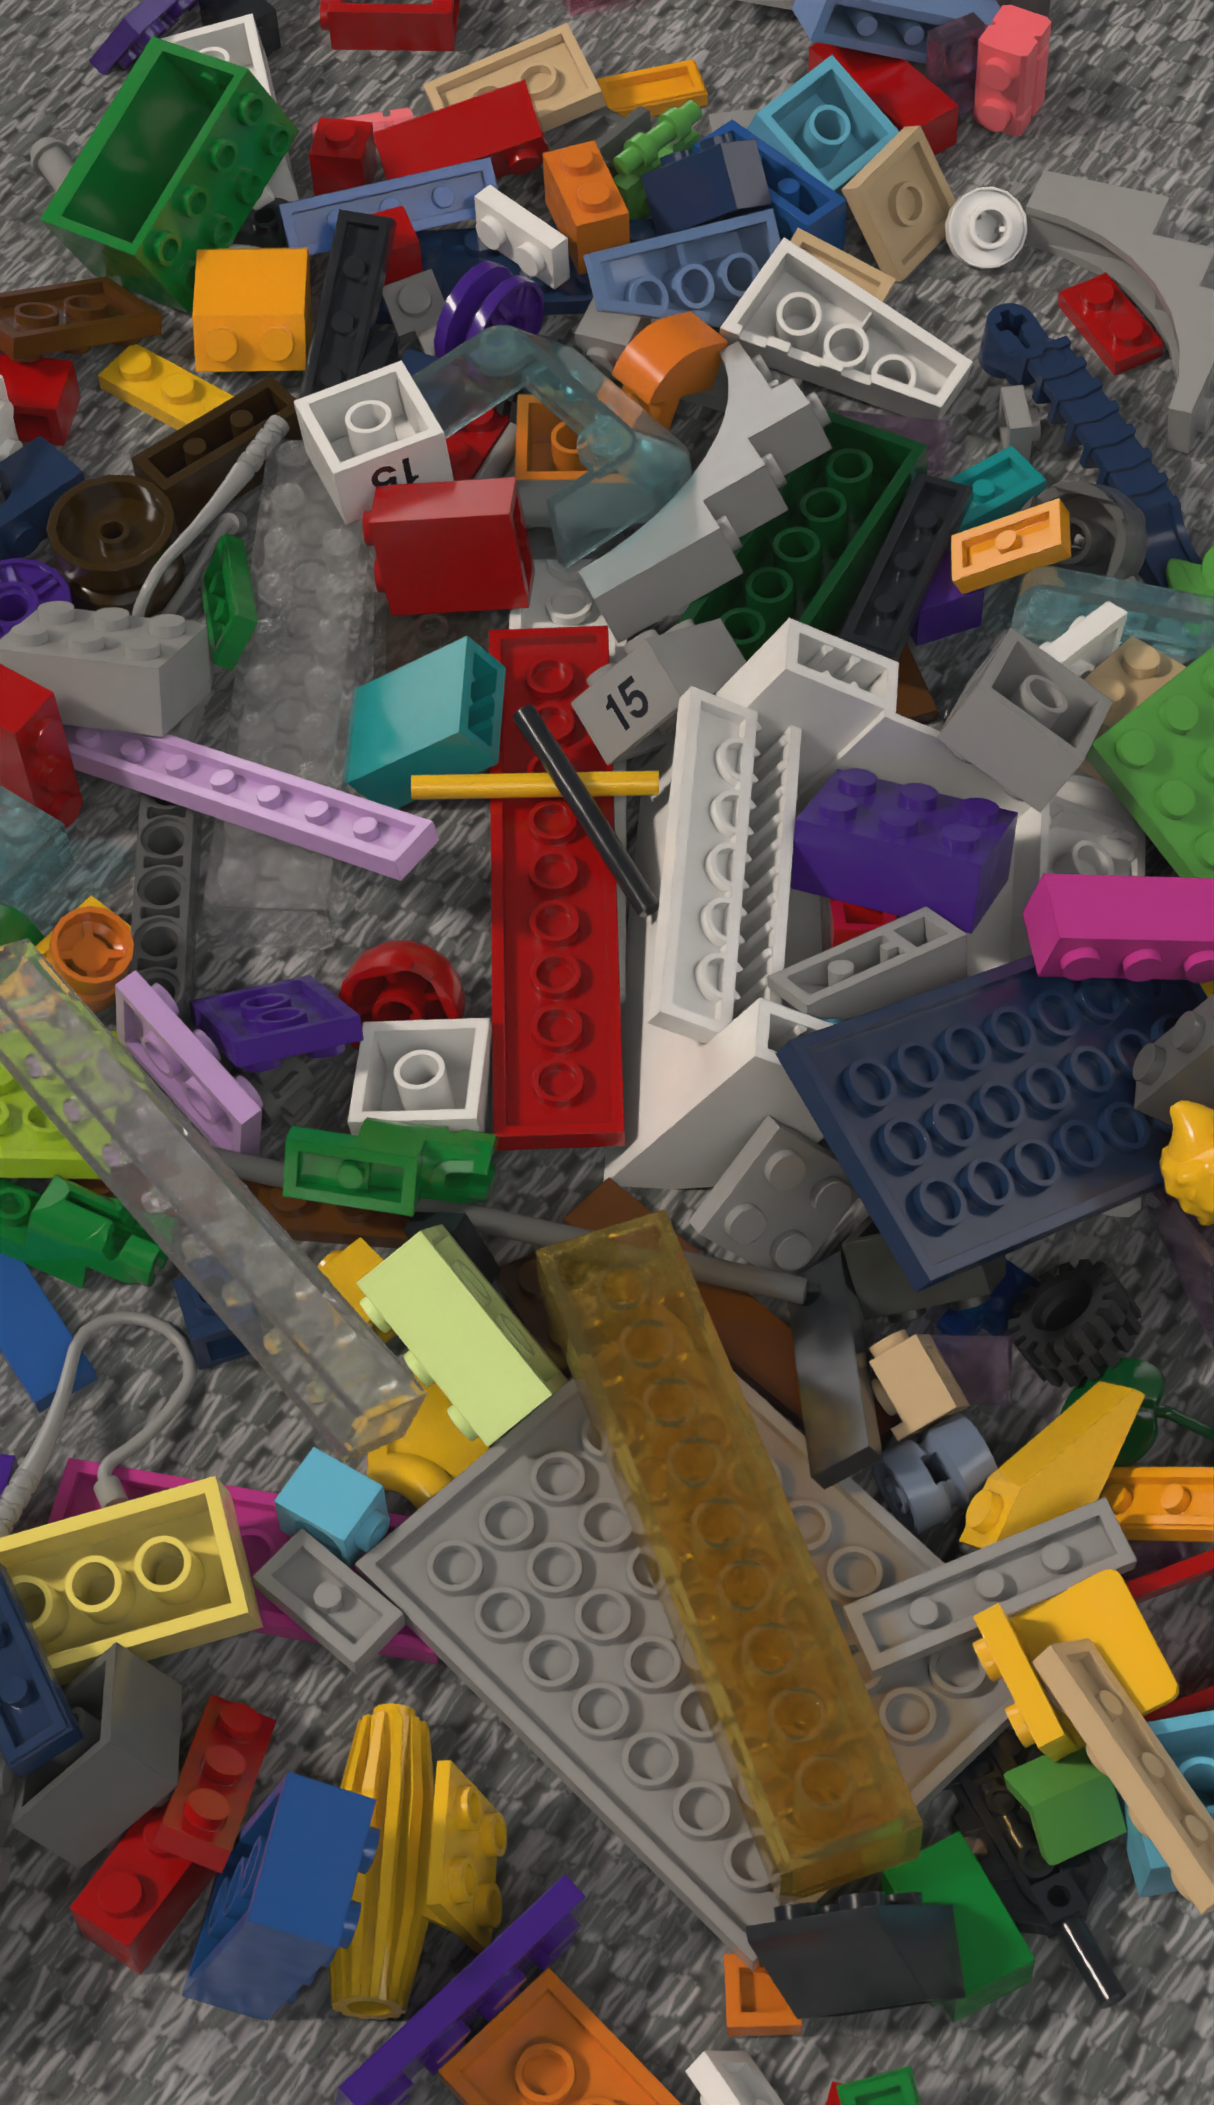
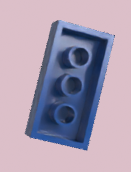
(283, 1898)

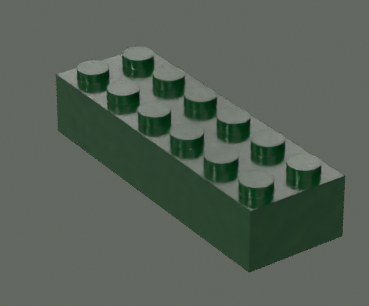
(825, 544)

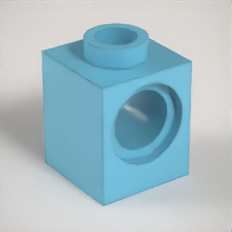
(334, 1507)

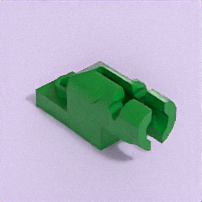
(389, 1166)
(76, 1232)

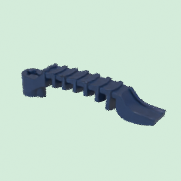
(1023, 354)

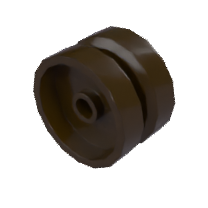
(110, 538)

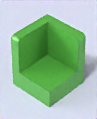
(1067, 1803)

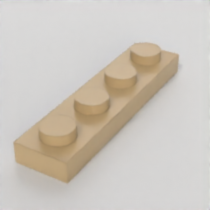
(1136, 1763)

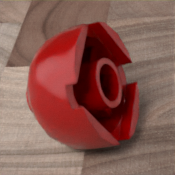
(403, 983)

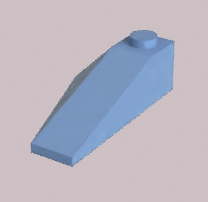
(684, 270)

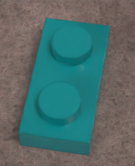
(999, 487)

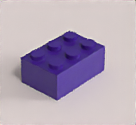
(902, 848)

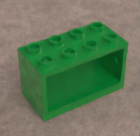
(170, 171)

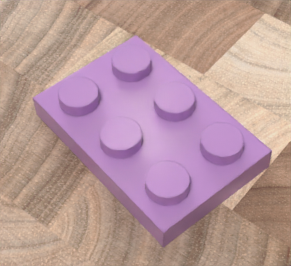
(187, 1066)

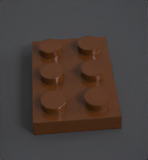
(72, 318)

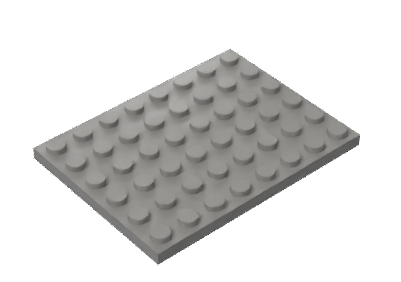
(555, 1624)

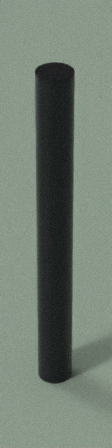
(586, 811)

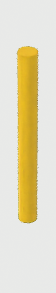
(530, 785)

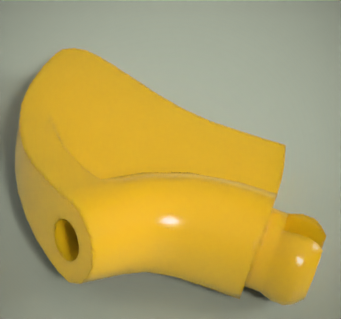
(427, 1455)

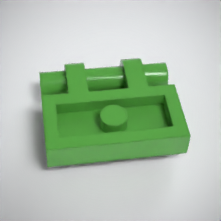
(644, 152)

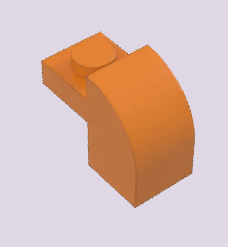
(670, 362)

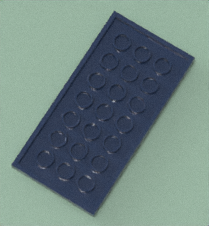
(990, 1109)

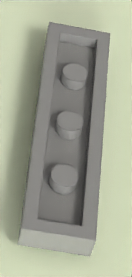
(1015, 1572)

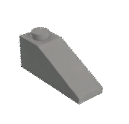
(876, 968)

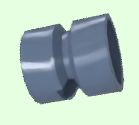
(931, 1476)

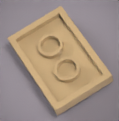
(550, 65)

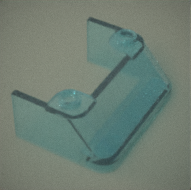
(627, 452)
(1159, 616)

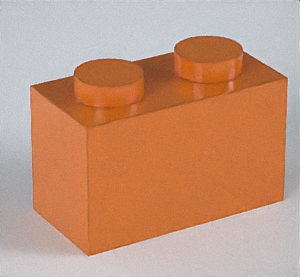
(584, 201)

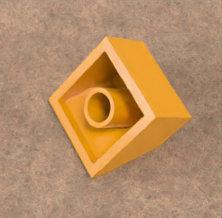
(252, 309)

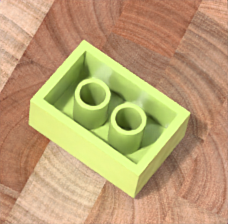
(460, 1334)

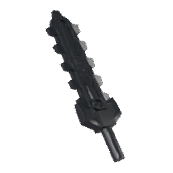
(1035, 1894)

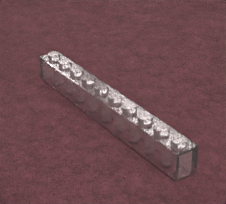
(200, 1212)

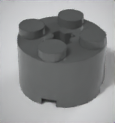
(1109, 524)

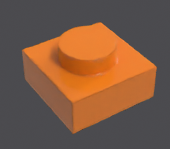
(755, 2002)

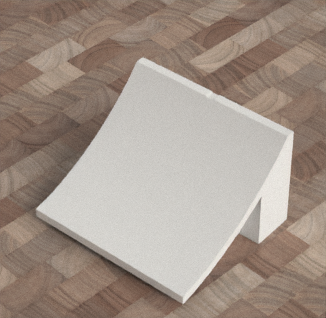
(720, 863)

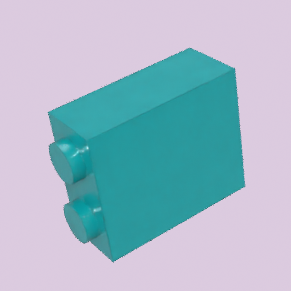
(427, 721)

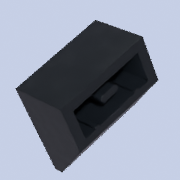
(861, 1954)

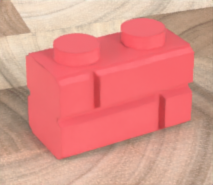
(1011, 70)

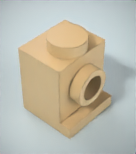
(914, 1383)

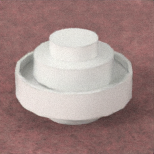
(986, 228)

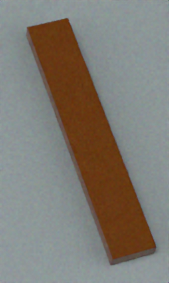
(751, 1335)

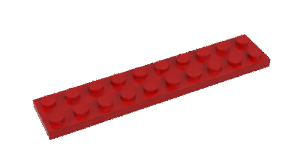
(552, 917)

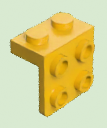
(1091, 1609)

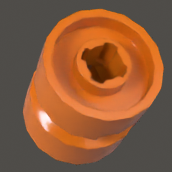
(92, 954)

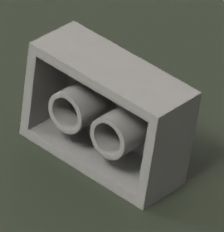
(112, 665)

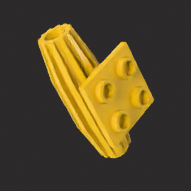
(428, 1866)

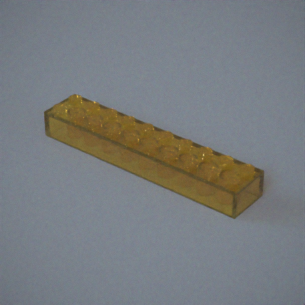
(728, 1561)

